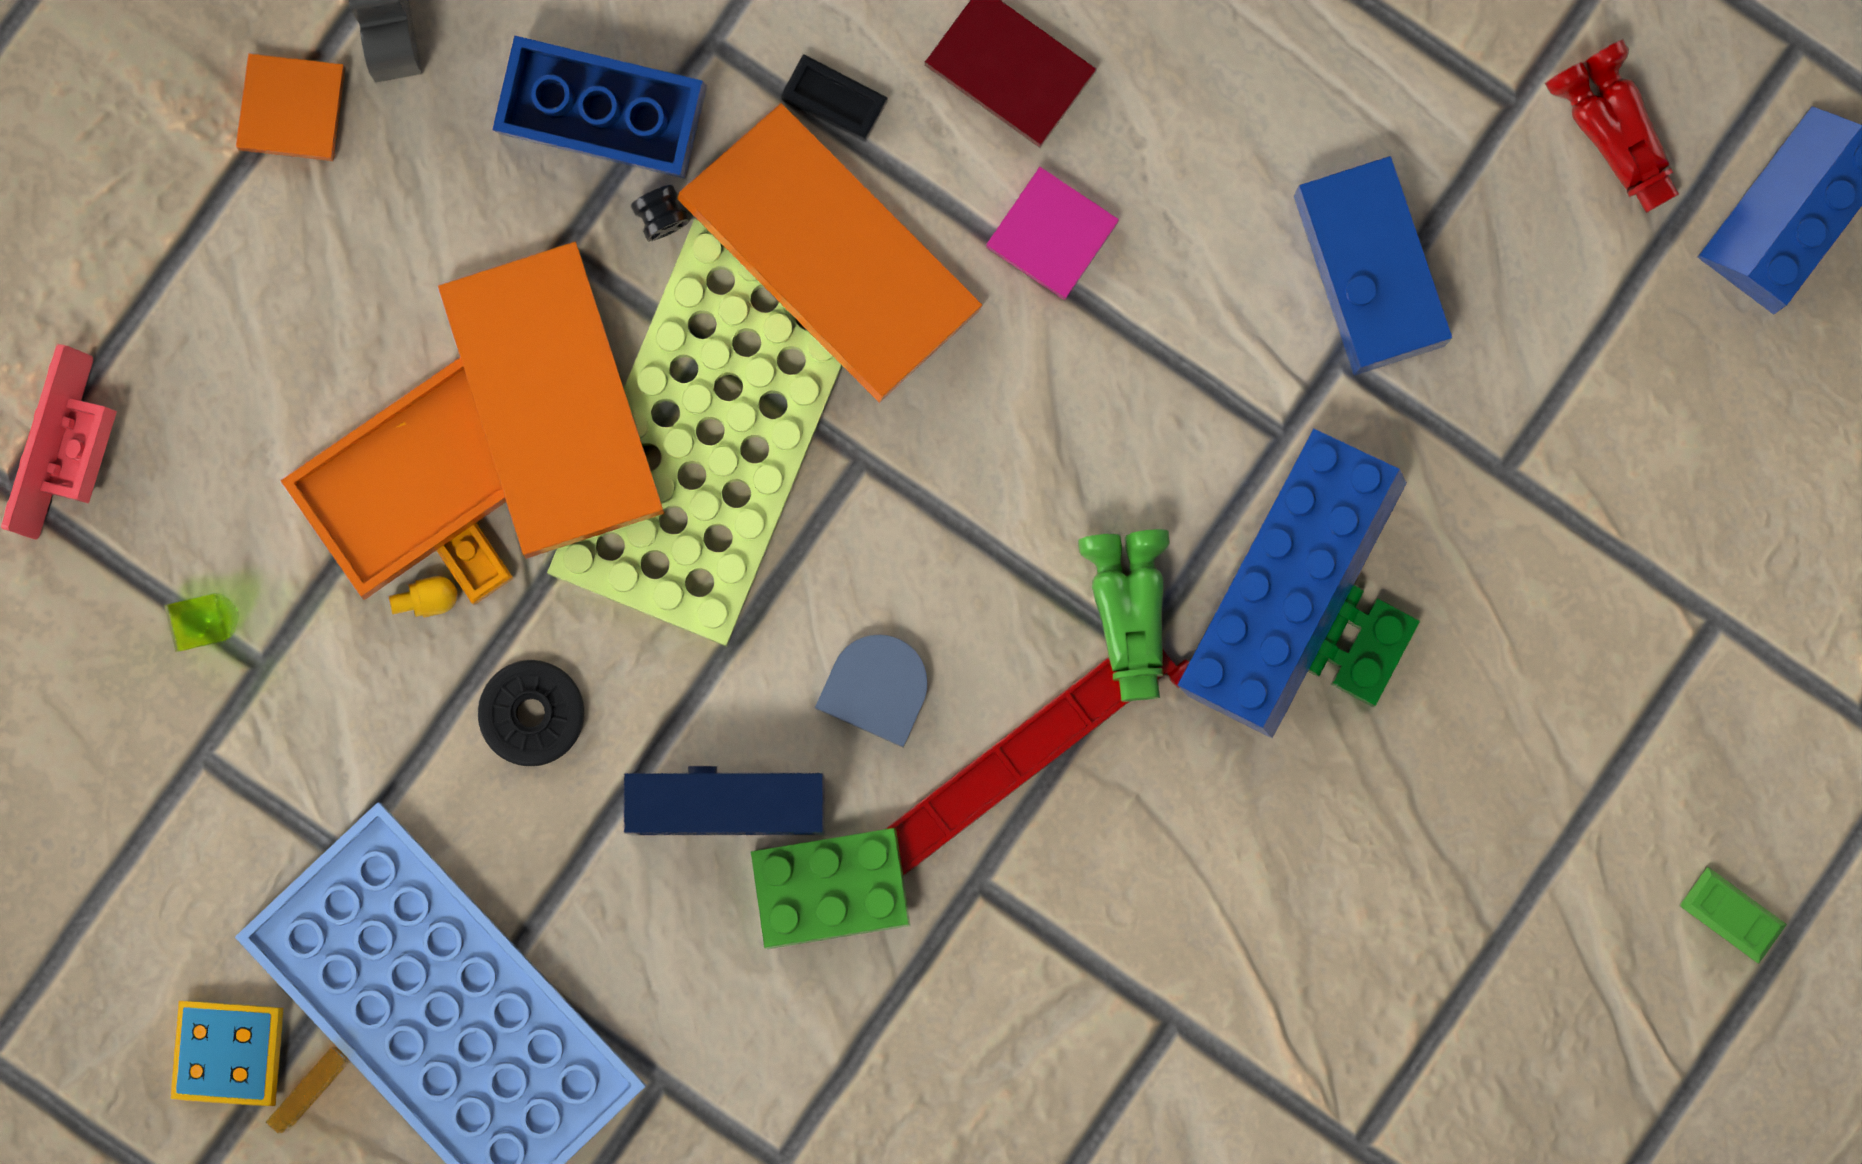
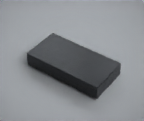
(834, 98)

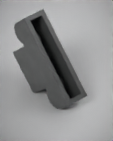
(387, 38)

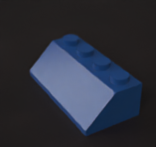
(1792, 211)

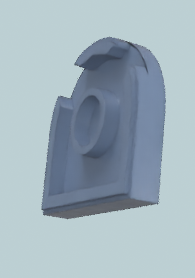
(876, 687)

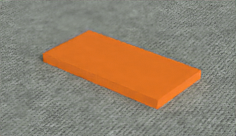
(829, 252)
(550, 400)
(402, 491)

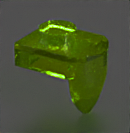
(201, 621)

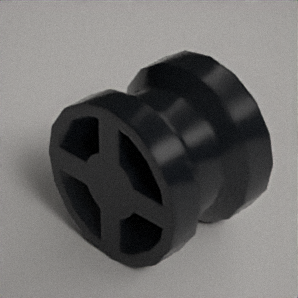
(660, 213)

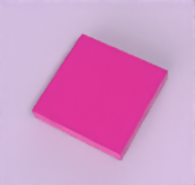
(1052, 233)

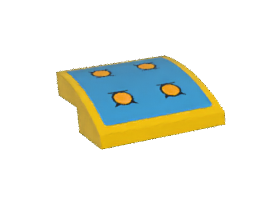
(227, 1053)

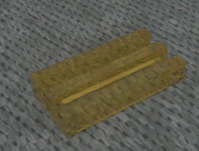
(308, 1091)

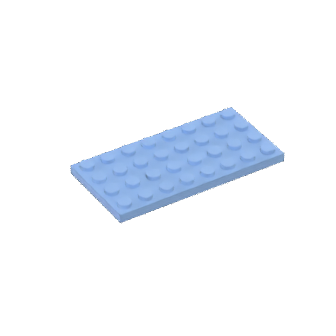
(437, 1003)

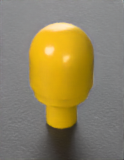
(426, 597)

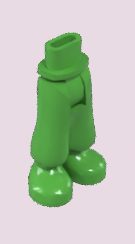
(1130, 607)

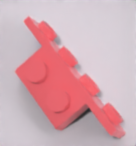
(62, 445)

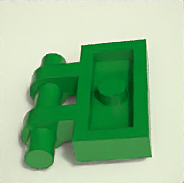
(1374, 652)

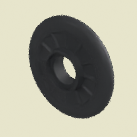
(560, 723)

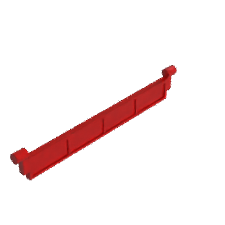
(1013, 762)

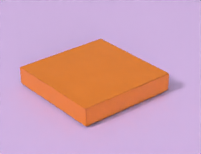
(290, 107)

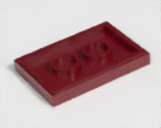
(1010, 68)

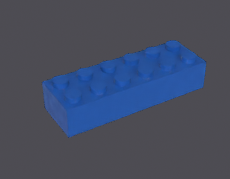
(1293, 583)

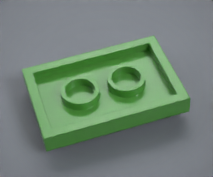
(830, 888)

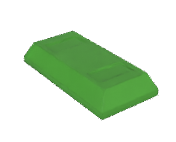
(1733, 915)

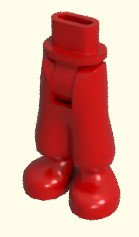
(1617, 124)

